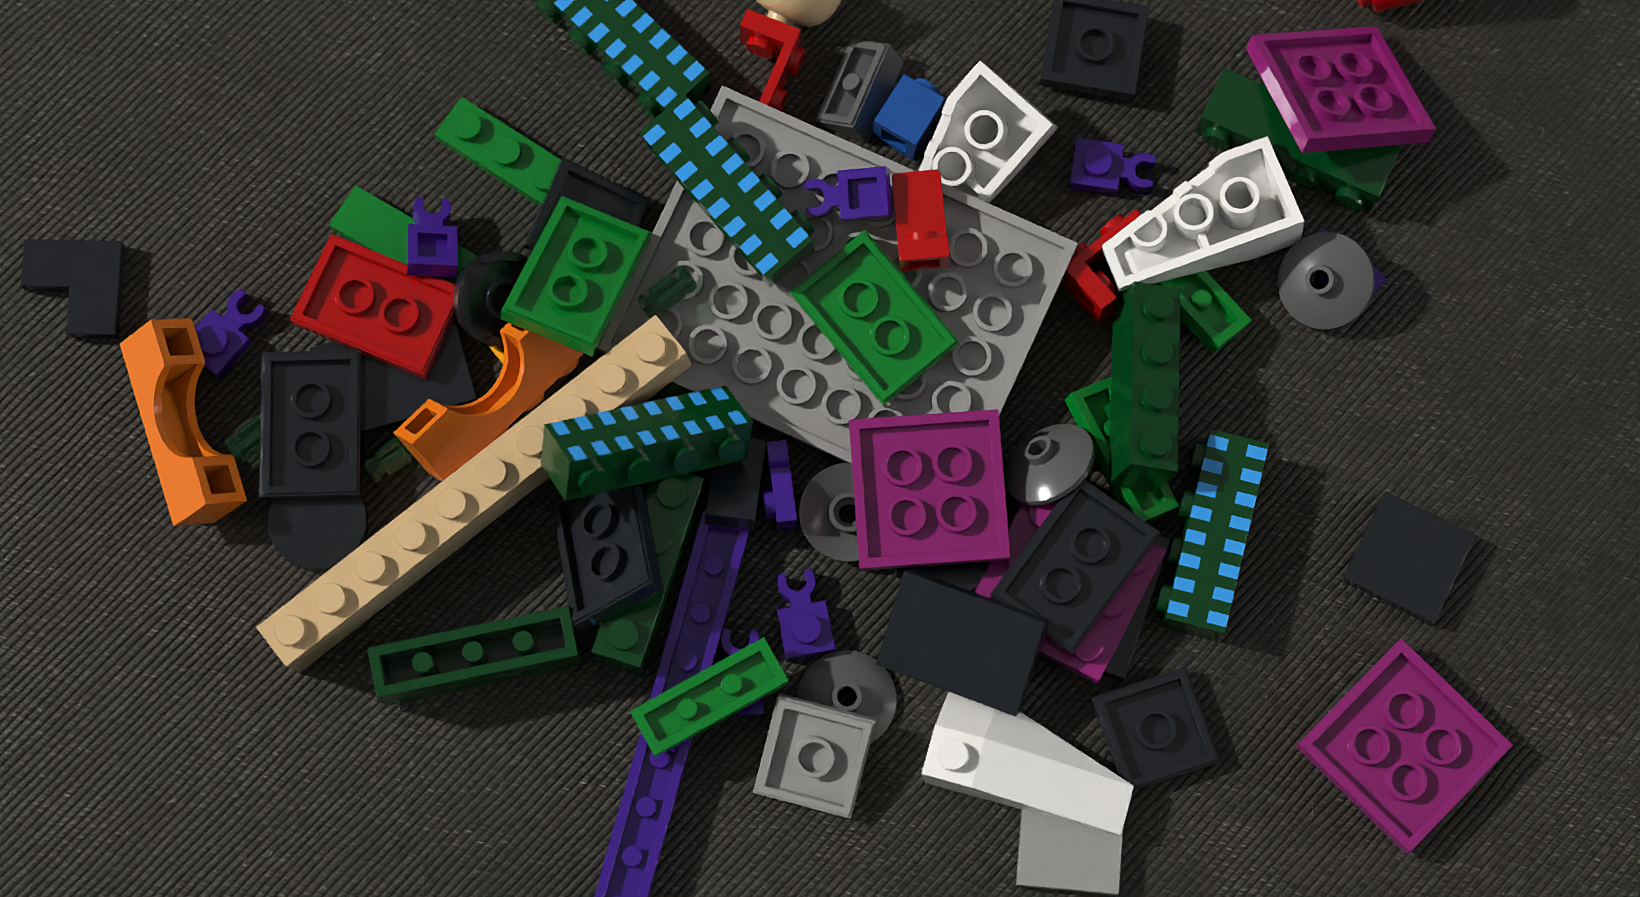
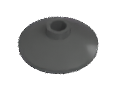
(1348, 286)
(1049, 464)
(820, 511)
(856, 672)

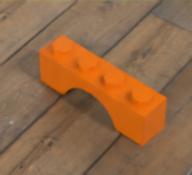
(164, 373)
(450, 436)

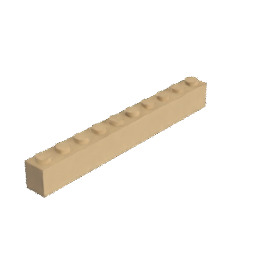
(464, 501)

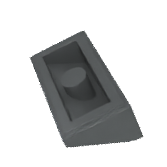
(860, 89)

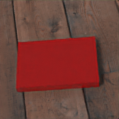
(376, 307)

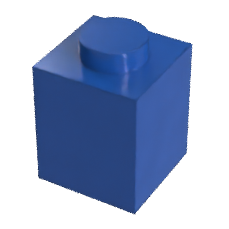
(909, 116)

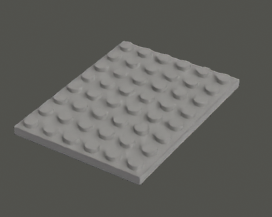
(771, 350)

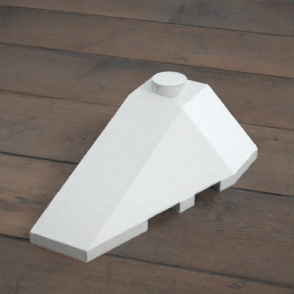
(985, 135)
(1217, 219)
(1022, 767)

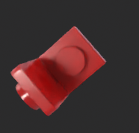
(773, 38)
(920, 220)
(1095, 289)

